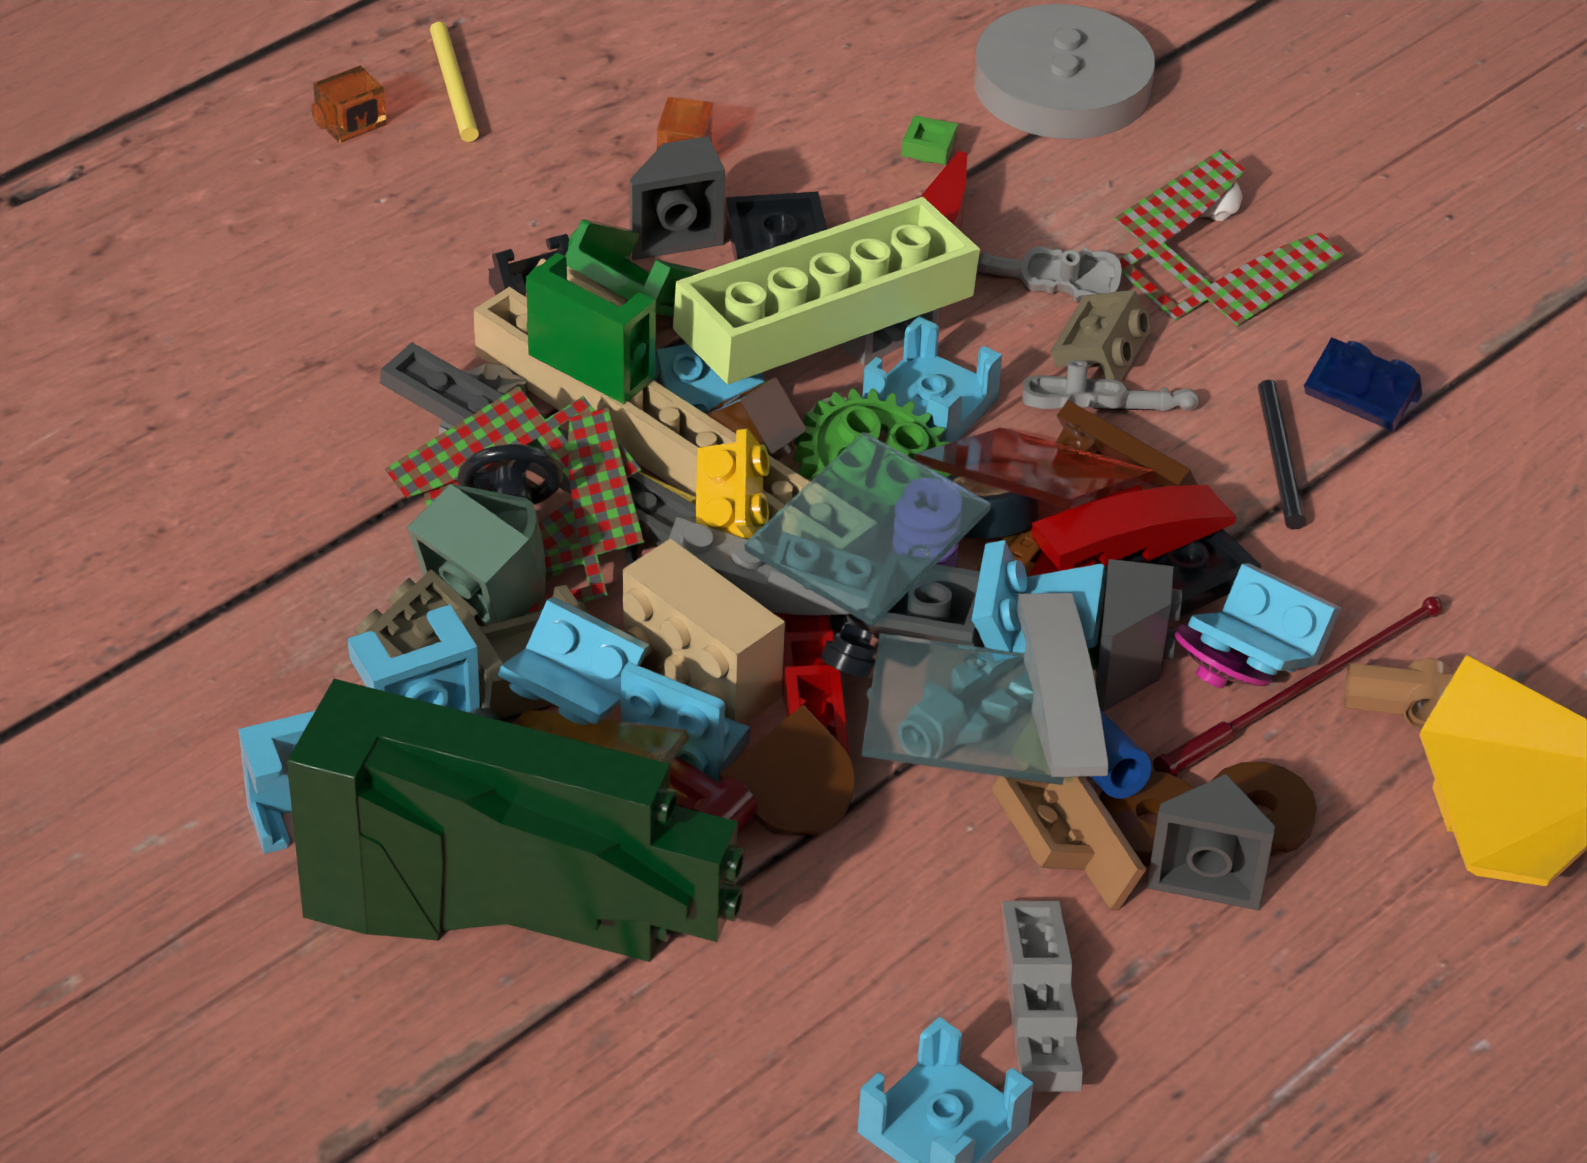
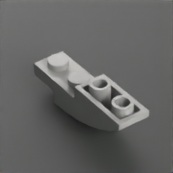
(757, 579)

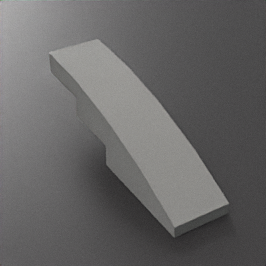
(1063, 685)
(1041, 995)

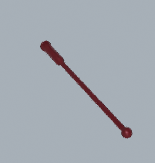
(1224, 732)

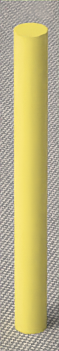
(454, 82)

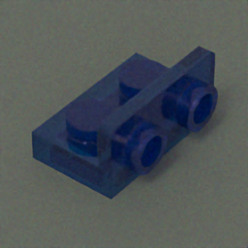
(1364, 383)

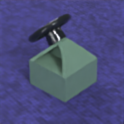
(490, 540)

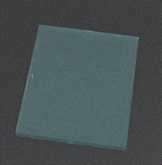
(867, 528)
(954, 709)

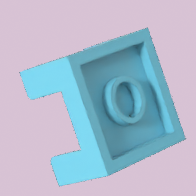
(936, 385)
(434, 674)
(266, 779)
(943, 1108)

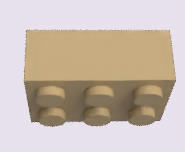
(704, 630)

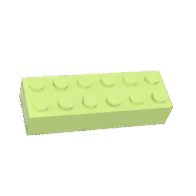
(824, 289)

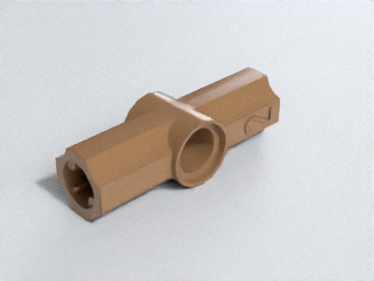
(1397, 690)

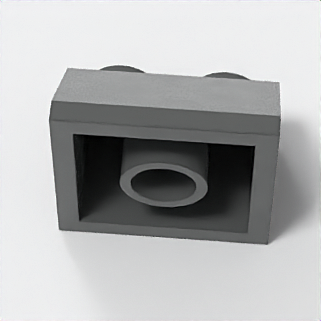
(678, 199)
(936, 608)
(1135, 629)

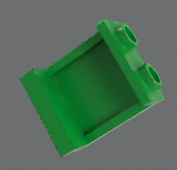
(604, 256)
(588, 335)

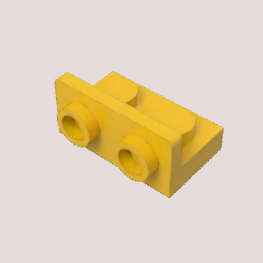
(732, 486)

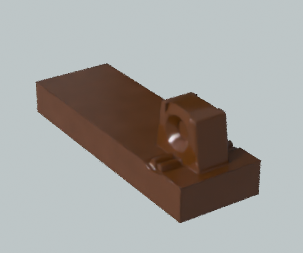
(1096, 435)

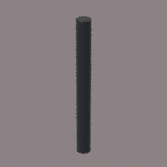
(1281, 455)

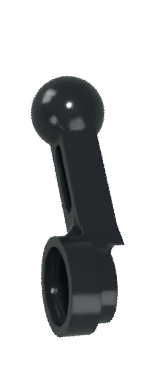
(850, 647)

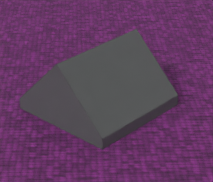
(1212, 846)

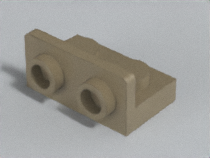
(1104, 332)
(405, 623)

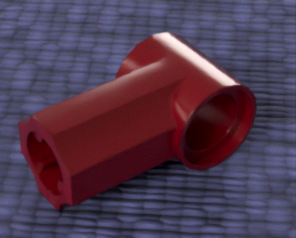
(703, 794)

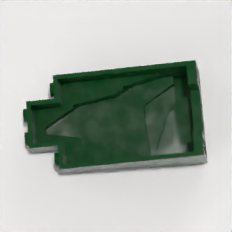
(468, 821)

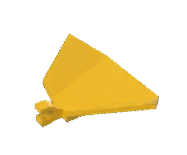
(1508, 775)

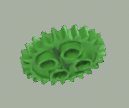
(841, 421)

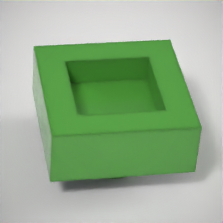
(929, 140)

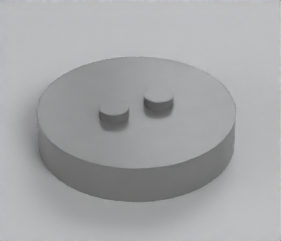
(1064, 71)

